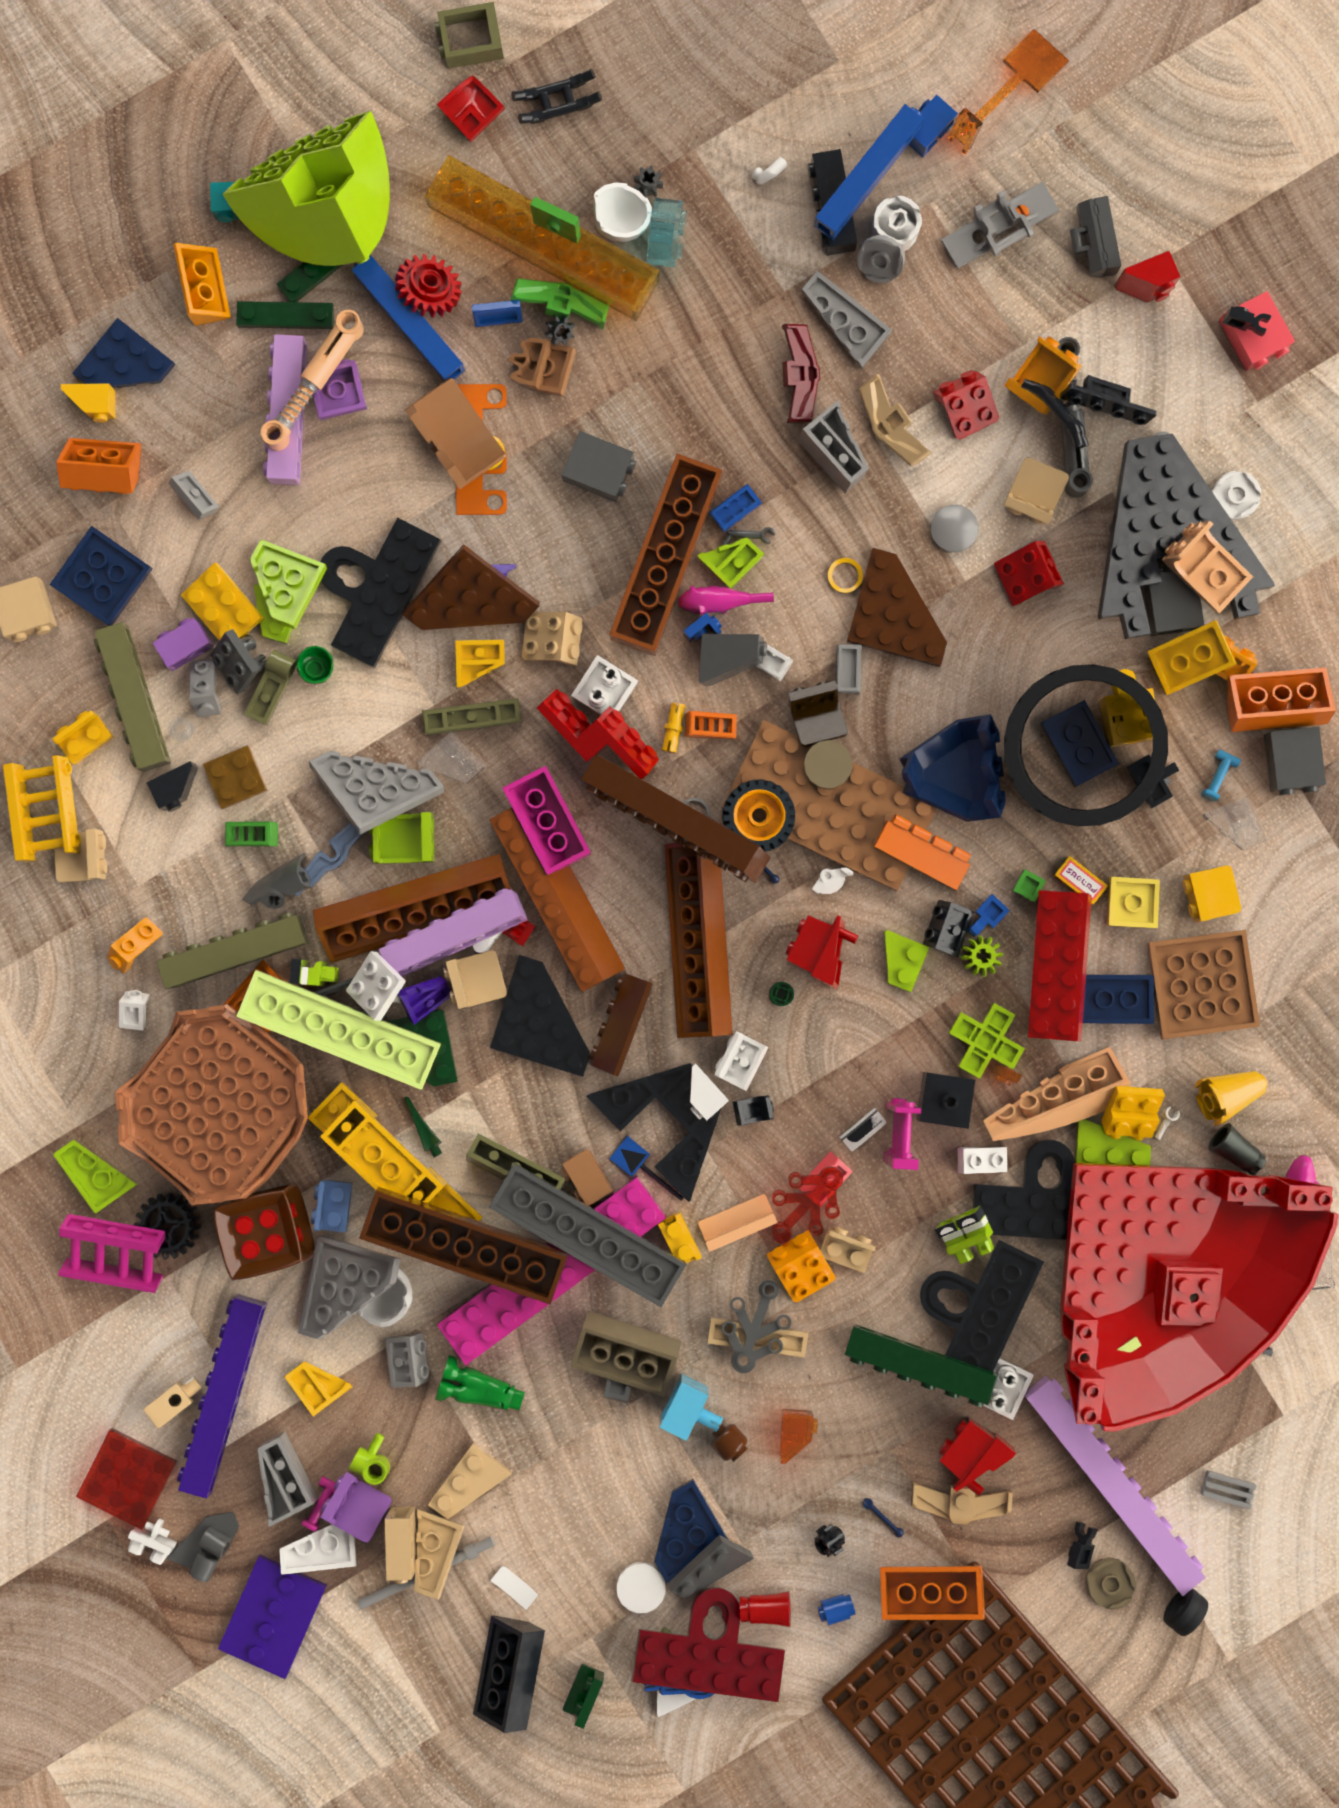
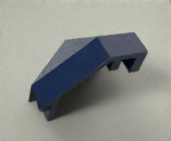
(958, 770)

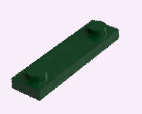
(285, 315)

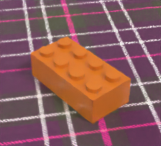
(932, 1593)

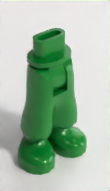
(477, 1388)

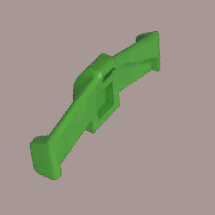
(561, 300)

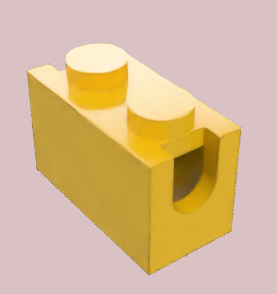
(680, 1238)

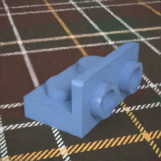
(332, 1205)

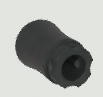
(1237, 1149)

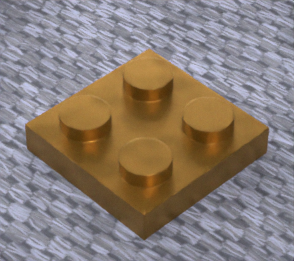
(235, 777)

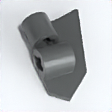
(284, 880)
(206, 1545)

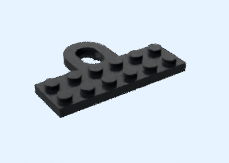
(385, 591)
(1031, 1208)
(992, 1304)

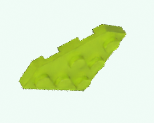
(286, 581)

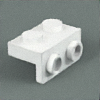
(740, 1060)

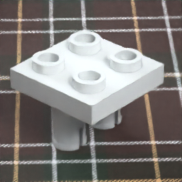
(604, 686)
(375, 986)
(1009, 1388)

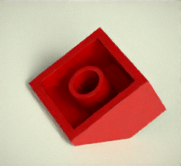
(1150, 278)

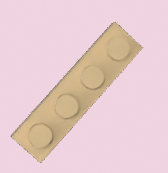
(793, 1340)

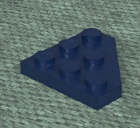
(123, 360)
(686, 1529)

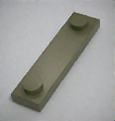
(471, 716)

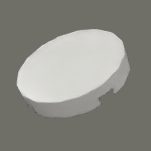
(1237, 494)
(641, 1587)

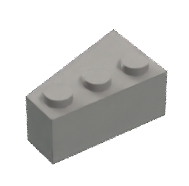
(834, 448)
(284, 1479)

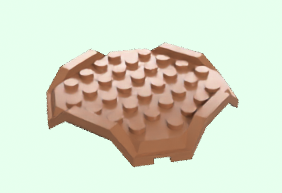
(214, 1106)

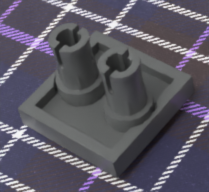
(235, 661)

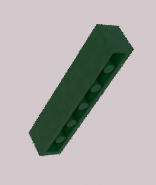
(921, 1365)

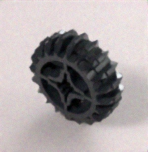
(165, 1214)

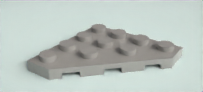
(371, 790)
(342, 1284)

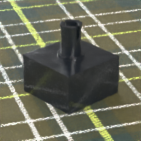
(946, 1100)

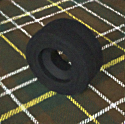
(1185, 1612)

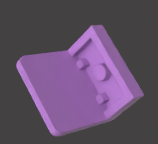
(356, 1507)

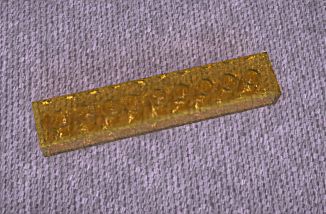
(508, 222)

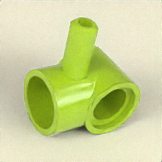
(366, 1458)

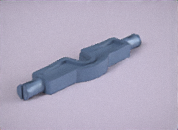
(322, 863)

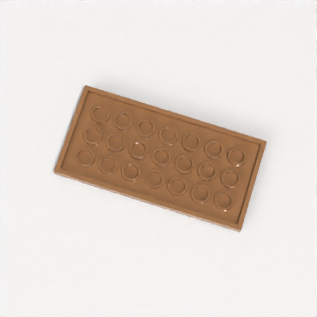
(839, 820)

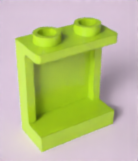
(404, 840)

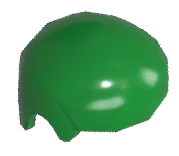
(315, 665)

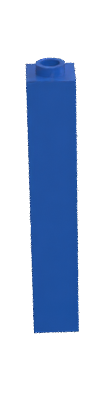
(869, 171)
(411, 324)

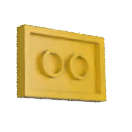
(221, 603)
(1191, 657)

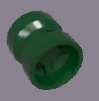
(781, 994)

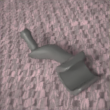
(749, 534)

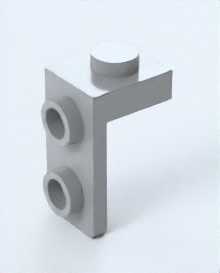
(203, 688)

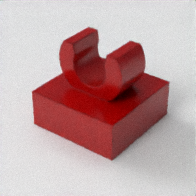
(520, 932)

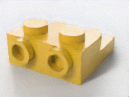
(1132, 1112)

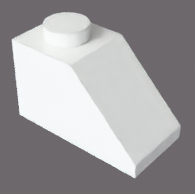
(704, 1095)

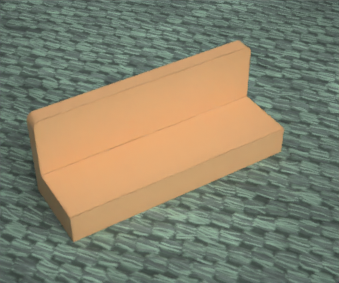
(737, 1222)

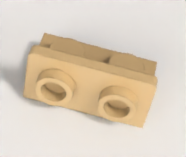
(847, 1250)

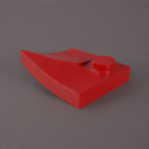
(471, 107)

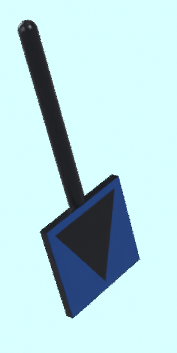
(631, 1157)

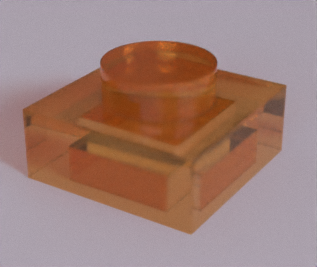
(1006, 1075)

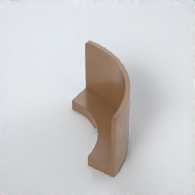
(456, 431)

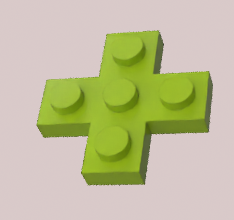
(986, 1040)

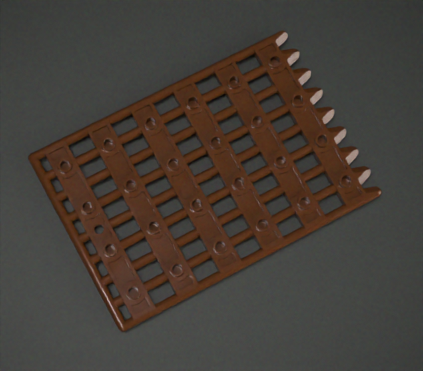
(984, 1726)

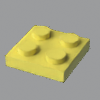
(1133, 902)

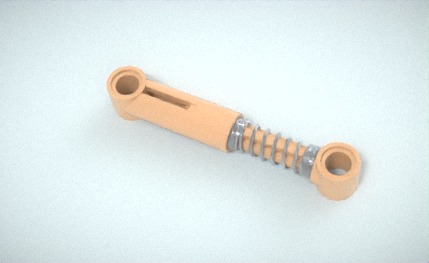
(314, 377)

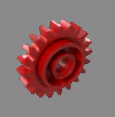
(428, 285)

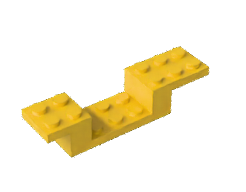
(378, 1156)

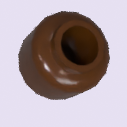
(729, 1442)

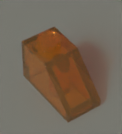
(796, 1432)

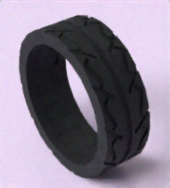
(1015, 729)

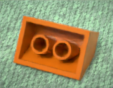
(99, 465)

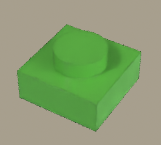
(1028, 885)

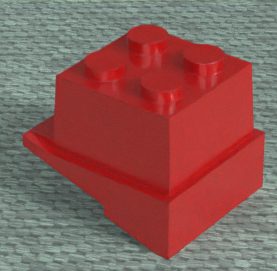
(819, 949)
(973, 1453)

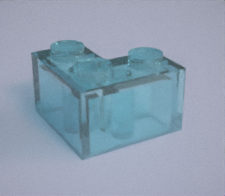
(666, 225)

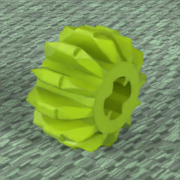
(986, 949)

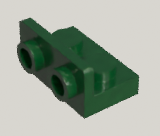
(583, 1694)

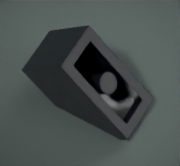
(173, 787)

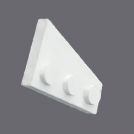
(319, 1551)

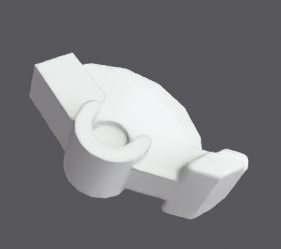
(831, 880)

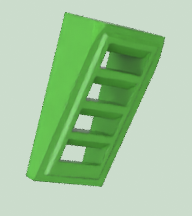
(266, 833)

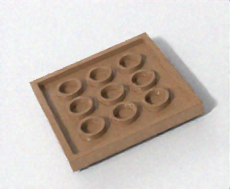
(1203, 984)

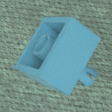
(686, 1409)

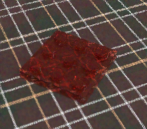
(126, 1478)

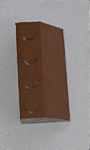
(621, 1025)

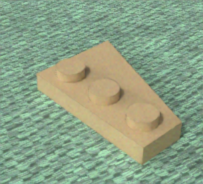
(469, 1480)
(436, 1548)

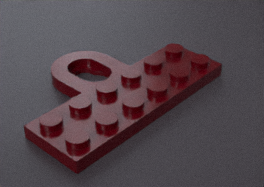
(707, 1663)

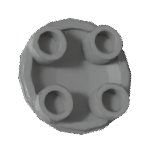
(954, 528)

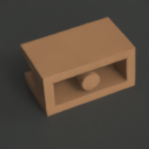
(587, 1177)

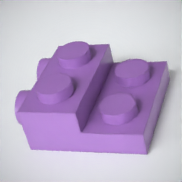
(341, 392)

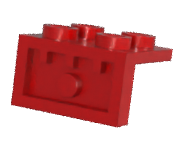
(1028, 572)

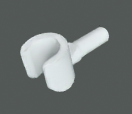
(1166, 1121)

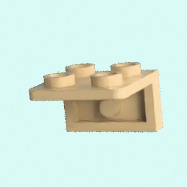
(1036, 491)
(552, 637)
(86, 865)
(475, 979)

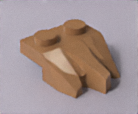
(543, 366)

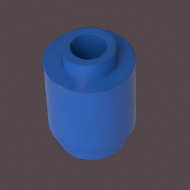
(836, 1609)

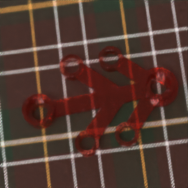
(807, 1201)

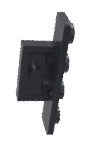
(1107, 398)

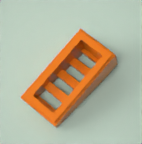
(700, 733)

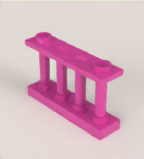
(899, 1154)
(113, 1234)

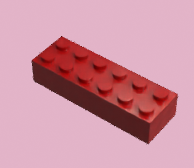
(1060, 965)

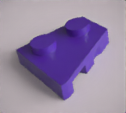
(424, 998)

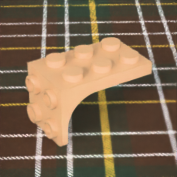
(1206, 566)

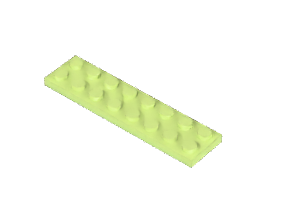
(338, 1029)

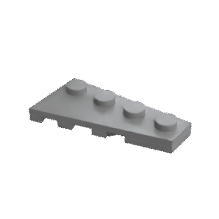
(848, 320)

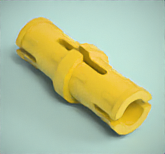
(673, 728)

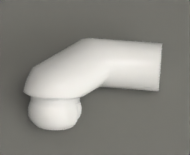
(771, 172)

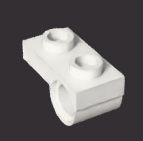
(982, 1159)

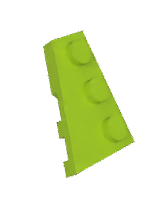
(1098, 1148)
(92, 1176)

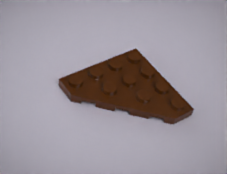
(469, 595)
(893, 615)

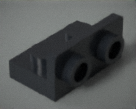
(948, 927)

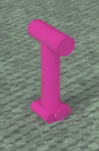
(311, 1521)

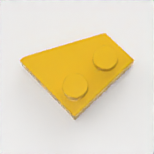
(477, 658)
(316, 1386)

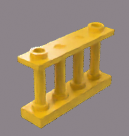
(19, 812)

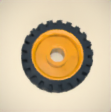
(772, 801)

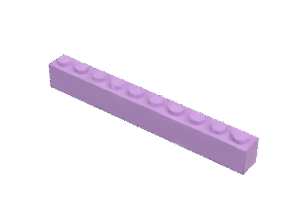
(1115, 1486)

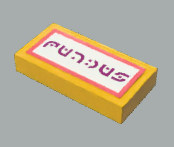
(1080, 879)

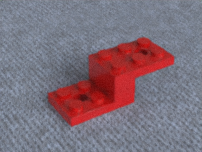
(605, 729)

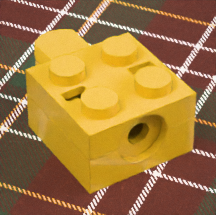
(1128, 721)

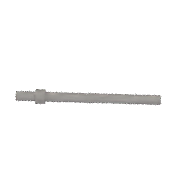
(470, 1552)

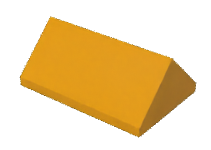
(202, 283)

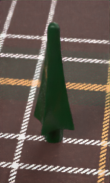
(427, 1136)

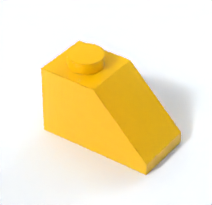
(93, 399)

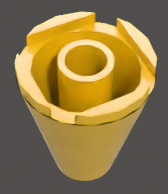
(1228, 1094)

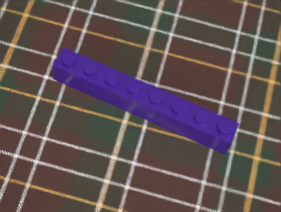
(221, 1396)

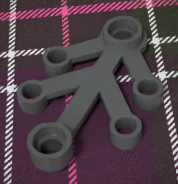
(754, 1330)

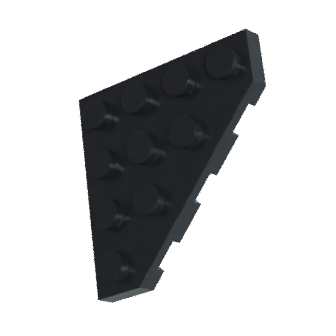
(537, 1023)

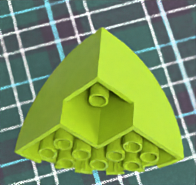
(321, 196)

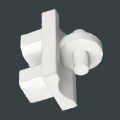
(154, 1537)

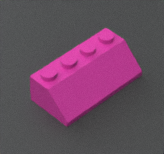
(546, 820)

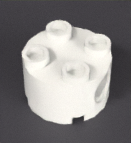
(898, 219)

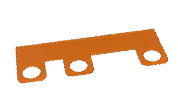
(472, 497)

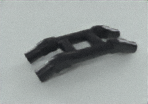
(565, 86)
(1074, 426)

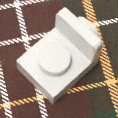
(133, 1010)

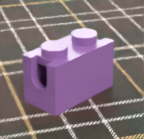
(182, 643)

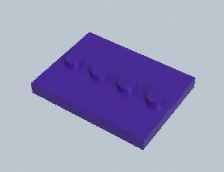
(272, 1617)

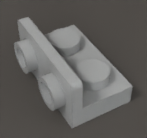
(407, 1360)

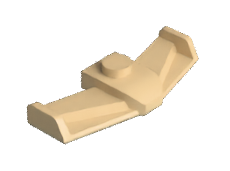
(890, 423)
(961, 1506)

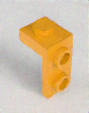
(132, 944)

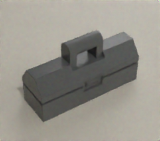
(1100, 237)

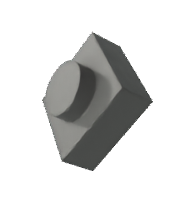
(616, 1391)

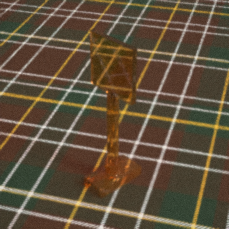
(1033, 62)

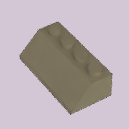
(626, 1353)

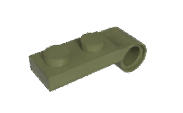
(271, 687)

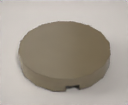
(828, 764)
(1110, 1583)

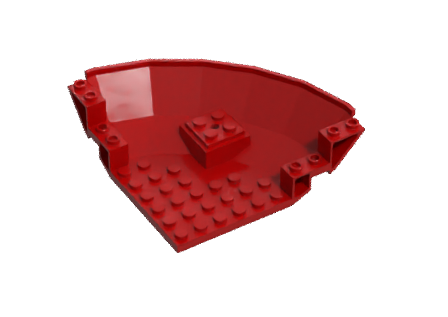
(1150, 1241)

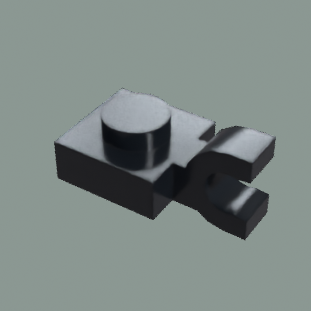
(1242, 319)
(1082, 1550)

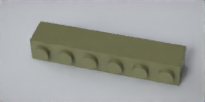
(132, 697)
(232, 952)

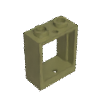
(474, 54)

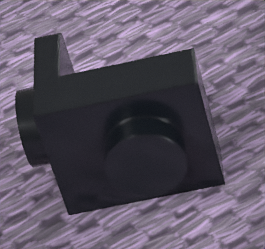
(753, 1110)

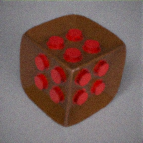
(264, 1232)

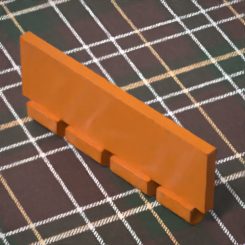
(916, 851)

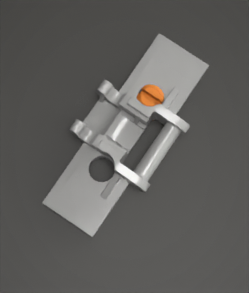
(1023, 211)

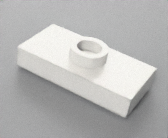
(775, 663)

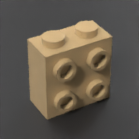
(25, 610)

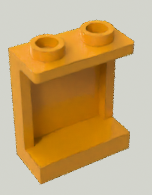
(1048, 367)

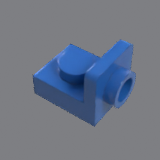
(699, 627)

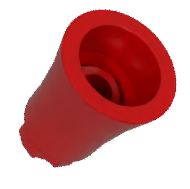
(766, 1609)

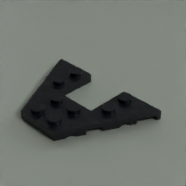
(673, 1091)

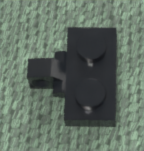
(1161, 793)

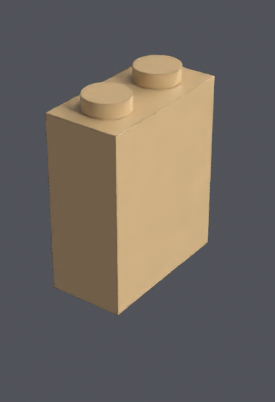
(400, 1544)

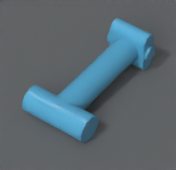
(1226, 760)

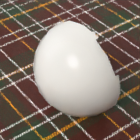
(621, 212)
(391, 1304)

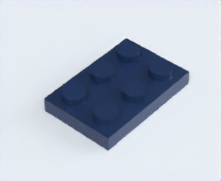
(1079, 743)
(1119, 999)

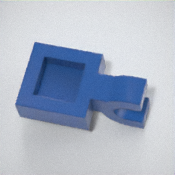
(989, 914)

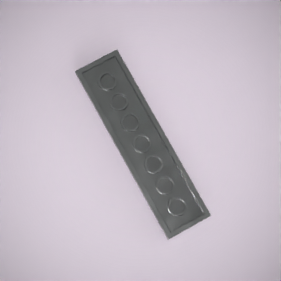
(587, 1235)

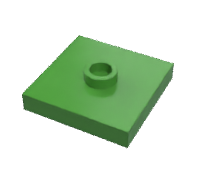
(555, 220)

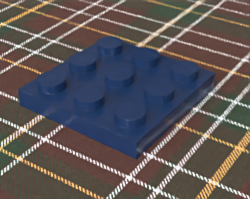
(101, 576)

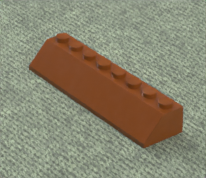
(562, 908)
(392, 912)
(698, 944)

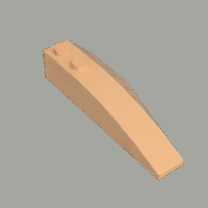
(1068, 1097)

